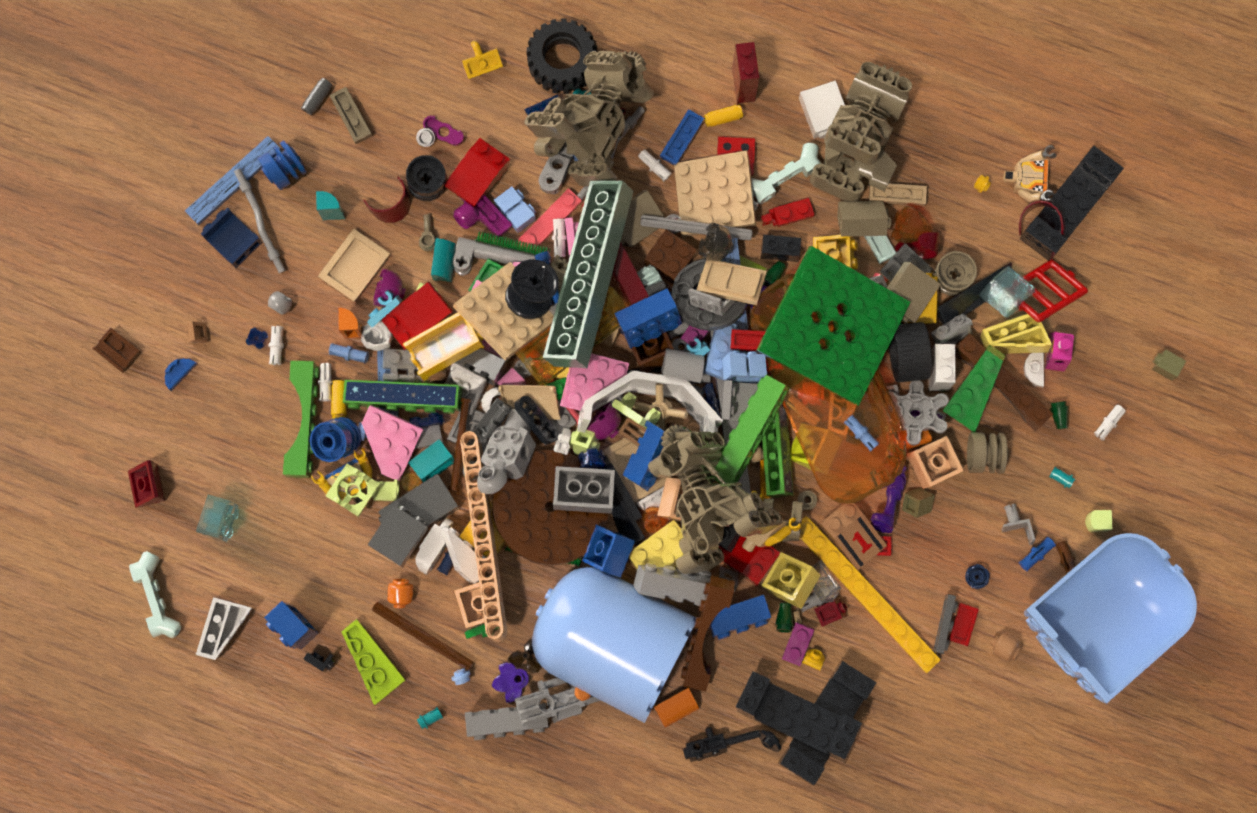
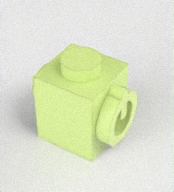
(582, 441)

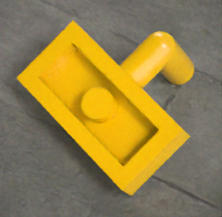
(481, 62)

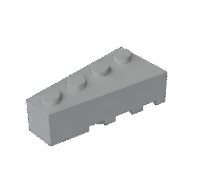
(670, 582)
(500, 722)

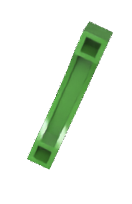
(298, 458)

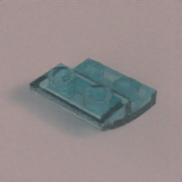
(1007, 291)

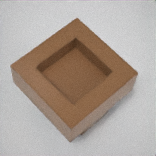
(197, 332)

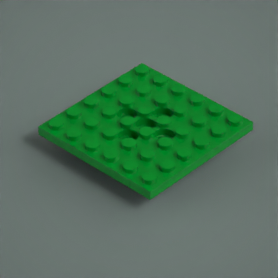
(868, 314)

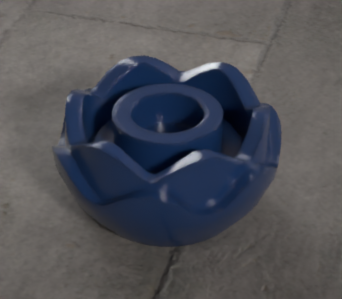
(983, 575)

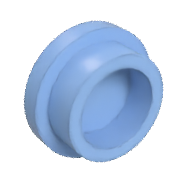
(461, 676)

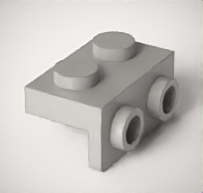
(708, 302)
(953, 331)

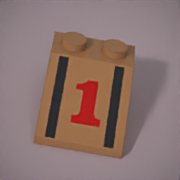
(853, 535)

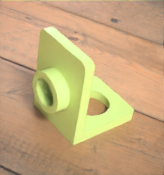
(387, 491)

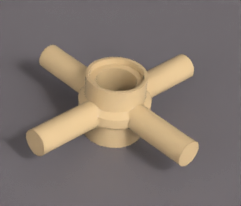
(663, 406)

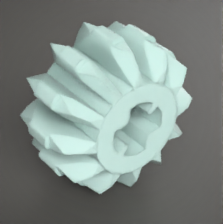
(649, 276)

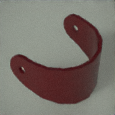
(1039, 204)
(396, 212)
(926, 246)

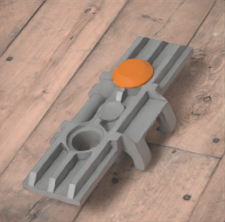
(559, 705)

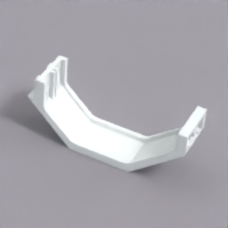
(645, 384)

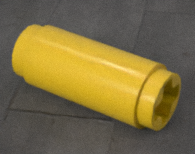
(723, 116)
(338, 408)

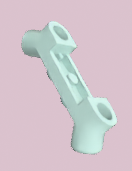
(765, 189)
(159, 622)

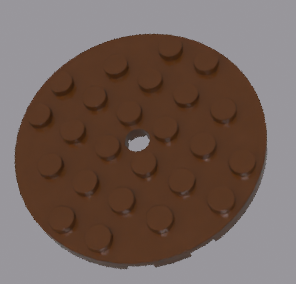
(529, 527)

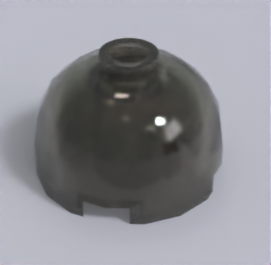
(716, 243)

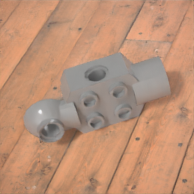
(506, 454)

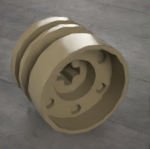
(964, 268)
(990, 453)

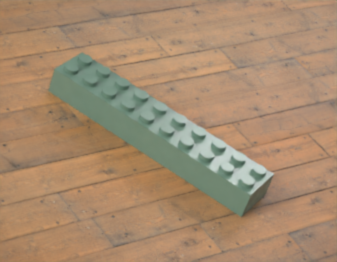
(588, 274)

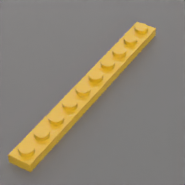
(867, 596)

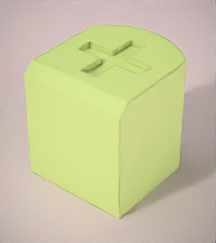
(1099, 521)

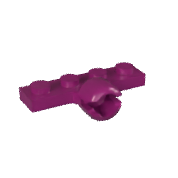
(484, 211)

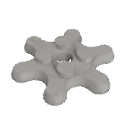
(926, 406)

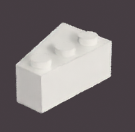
(220, 627)

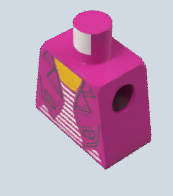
(1060, 350)

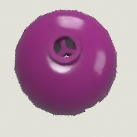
(390, 281)
(605, 422)

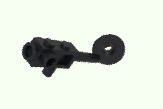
(716, 744)

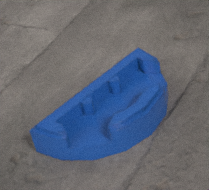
(178, 371)

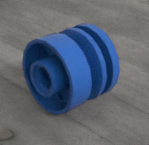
(281, 165)
(335, 439)

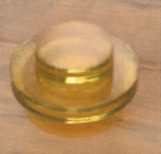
(410, 481)

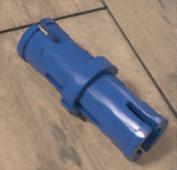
(1038, 555)

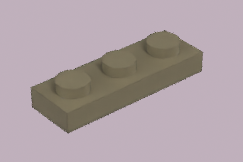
(350, 115)

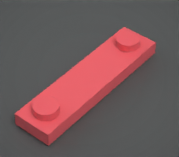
(544, 225)

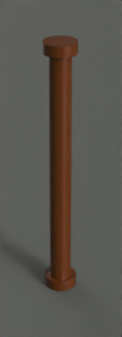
(458, 451)

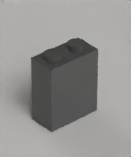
(398, 535)

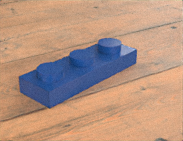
(682, 137)

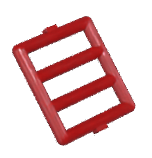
(1051, 309)

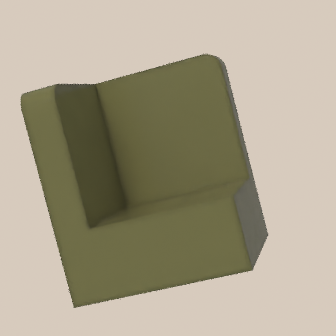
(918, 502)

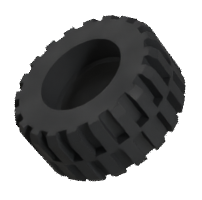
(549, 36)

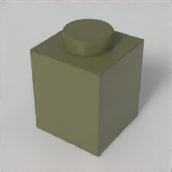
(1168, 364)

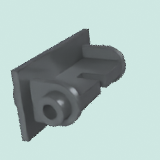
(493, 418)

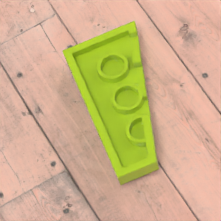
(374, 666)

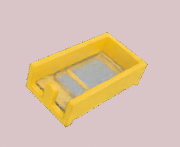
(443, 345)

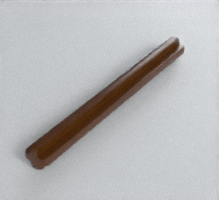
(422, 636)

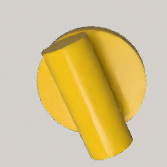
(814, 659)

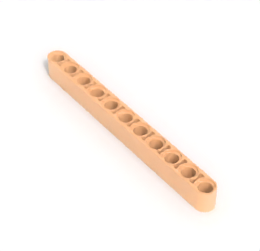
(483, 545)

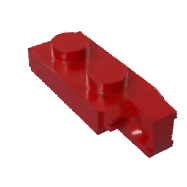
(789, 213)

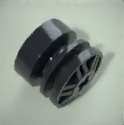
(426, 167)

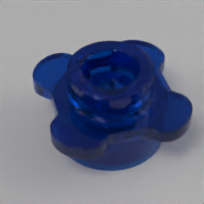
(256, 333)

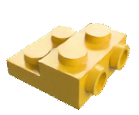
(838, 248)

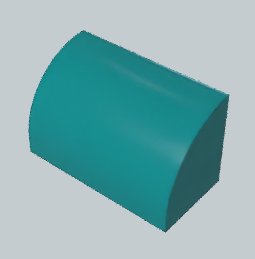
(328, 206)
(442, 262)
(432, 461)

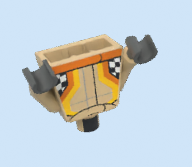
(1031, 176)

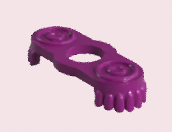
(454, 137)

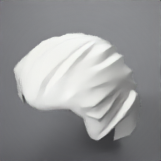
(376, 337)

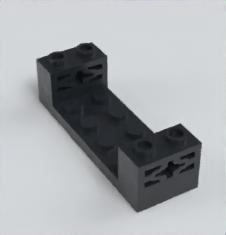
(1074, 202)
(841, 696)
(798, 718)

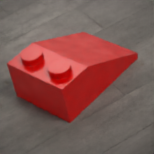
(477, 172)
(416, 314)
(750, 564)

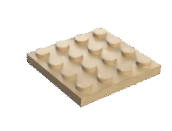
(716, 190)
(490, 316)

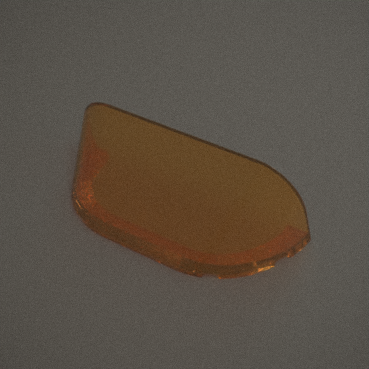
(837, 459)

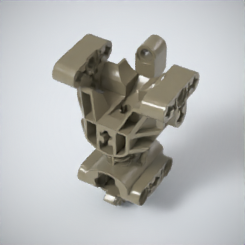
(595, 120)
(862, 133)
(707, 505)

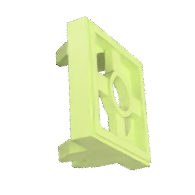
(626, 405)
(348, 471)

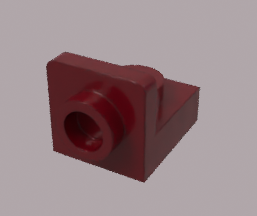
(831, 612)

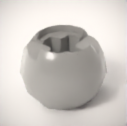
(279, 302)

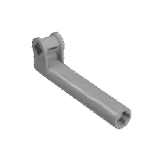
(469, 249)

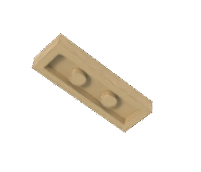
(900, 194)

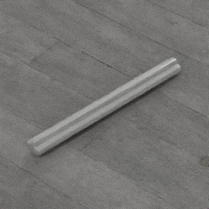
(690, 226)

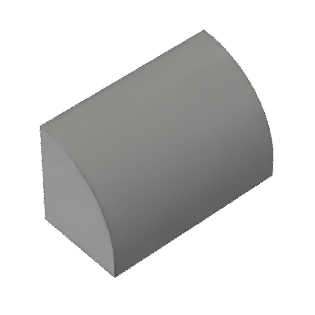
(683, 365)

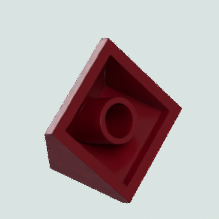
(146, 484)

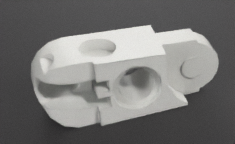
(432, 547)

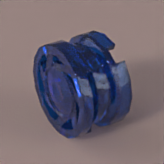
(592, 459)

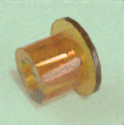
(651, 521)

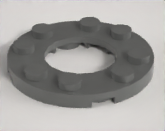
(692, 315)

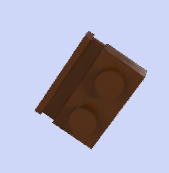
(116, 350)

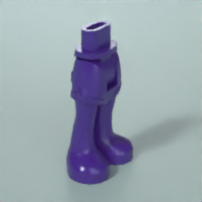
(884, 521)

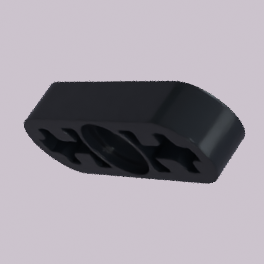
(544, 421)

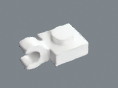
(562, 444)

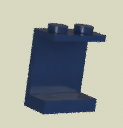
(231, 237)

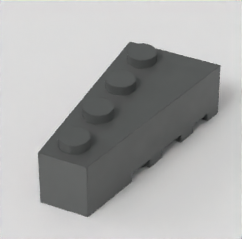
(485, 365)

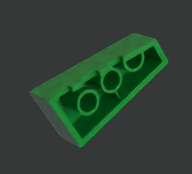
(973, 393)

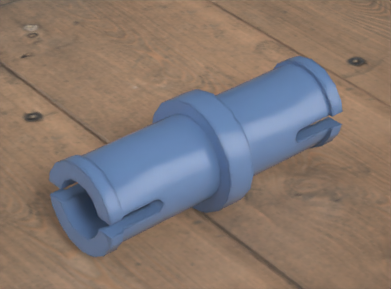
(348, 353)
(861, 433)

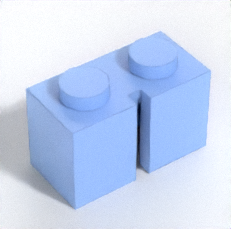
(515, 210)
(744, 367)

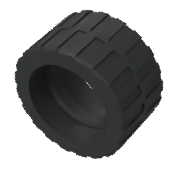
(911, 353)

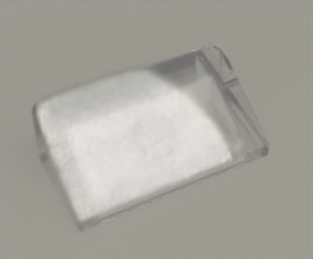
(826, 586)

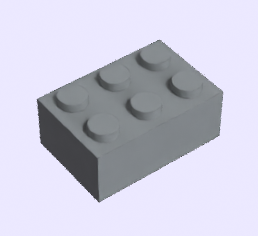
(583, 489)

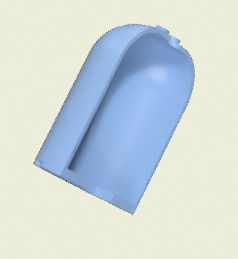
(1114, 614)
(609, 639)

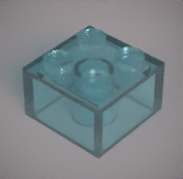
(217, 518)

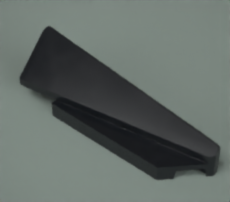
(966, 301)
(624, 509)

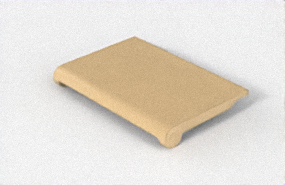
(543, 396)

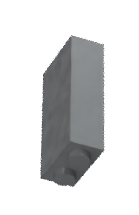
(428, 501)

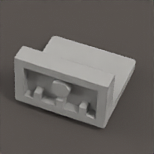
(735, 399)

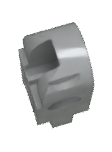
(557, 176)

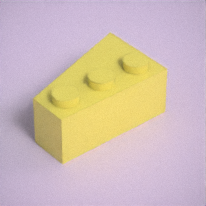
(1017, 336)

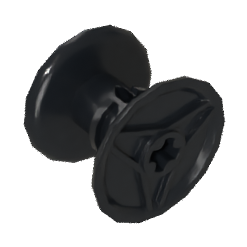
(531, 289)

